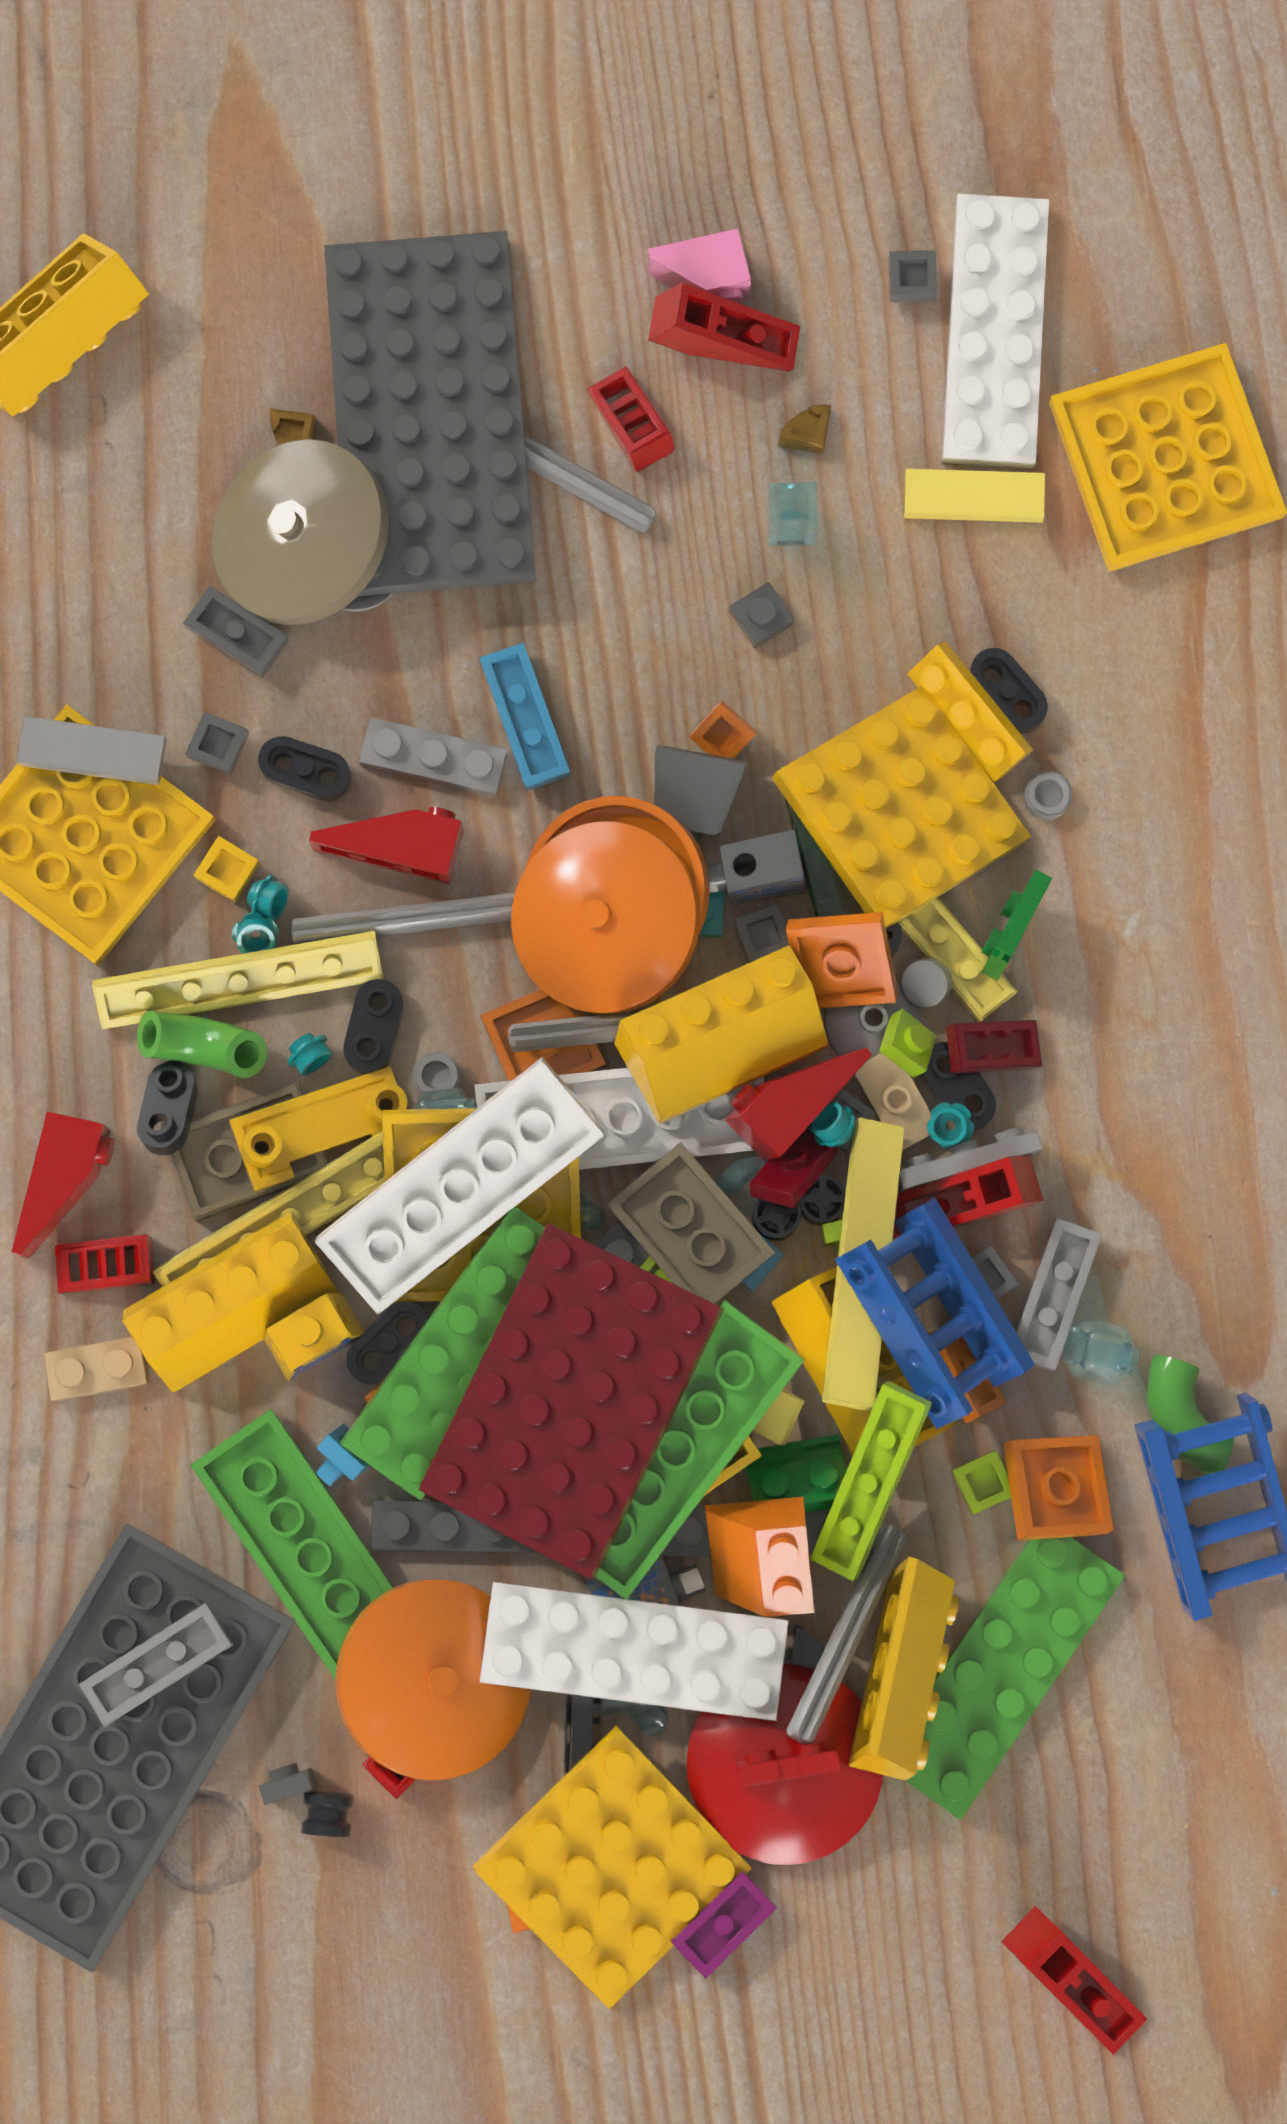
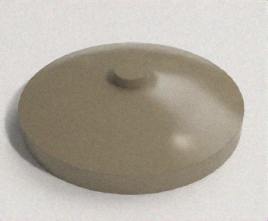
(300, 532)

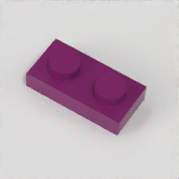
(724, 1924)

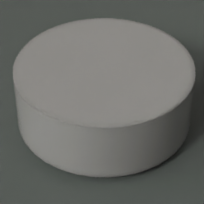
(1047, 795)
(926, 982)
(436, 1072)

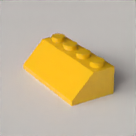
(61, 318)
(722, 1034)
(227, 1302)
(807, 1319)
(904, 1670)

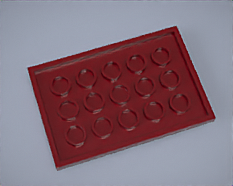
(571, 1400)

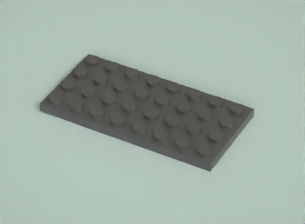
(434, 405)
(99, 1803)

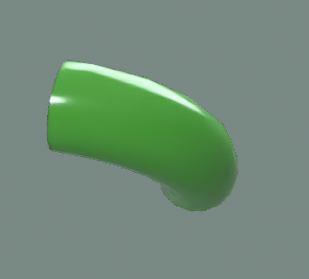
(201, 1043)
(1175, 1409)

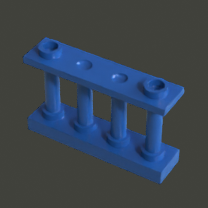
(964, 1295)
(1173, 1494)

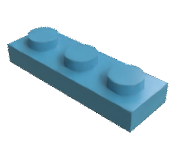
(525, 717)

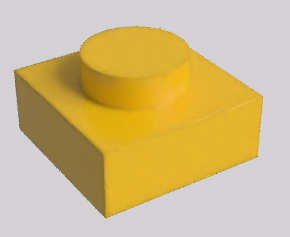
(226, 869)

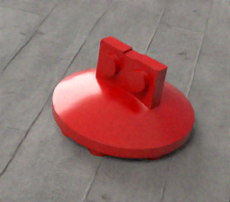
(778, 1795)

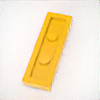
(971, 711)

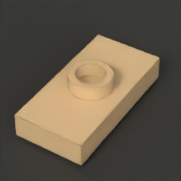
(894, 1097)

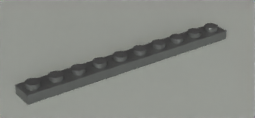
(443, 1528)

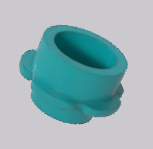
(268, 897)
(255, 922)
(309, 1053)
(833, 1125)
(938, 1127)

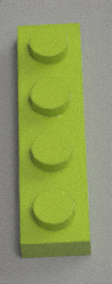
(870, 1480)

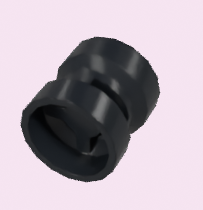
(785, 1220)

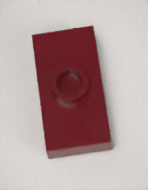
(993, 1046)
(790, 1176)

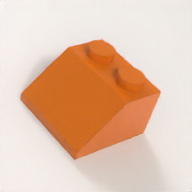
(762, 1555)

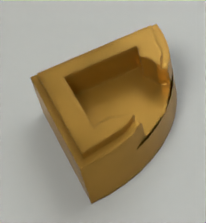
(292, 425)
(807, 429)

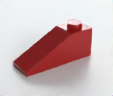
(722, 329)
(402, 842)
(780, 1109)
(63, 1170)
(977, 1192)
(1074, 1980)

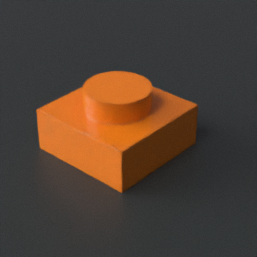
(723, 732)

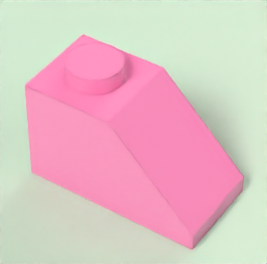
(706, 262)

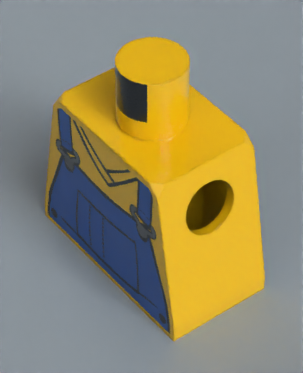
(313, 1334)

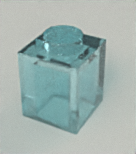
(792, 513)

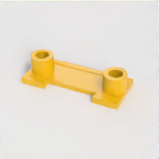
(313, 1124)

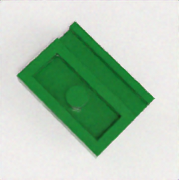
(1019, 913)
(799, 1469)

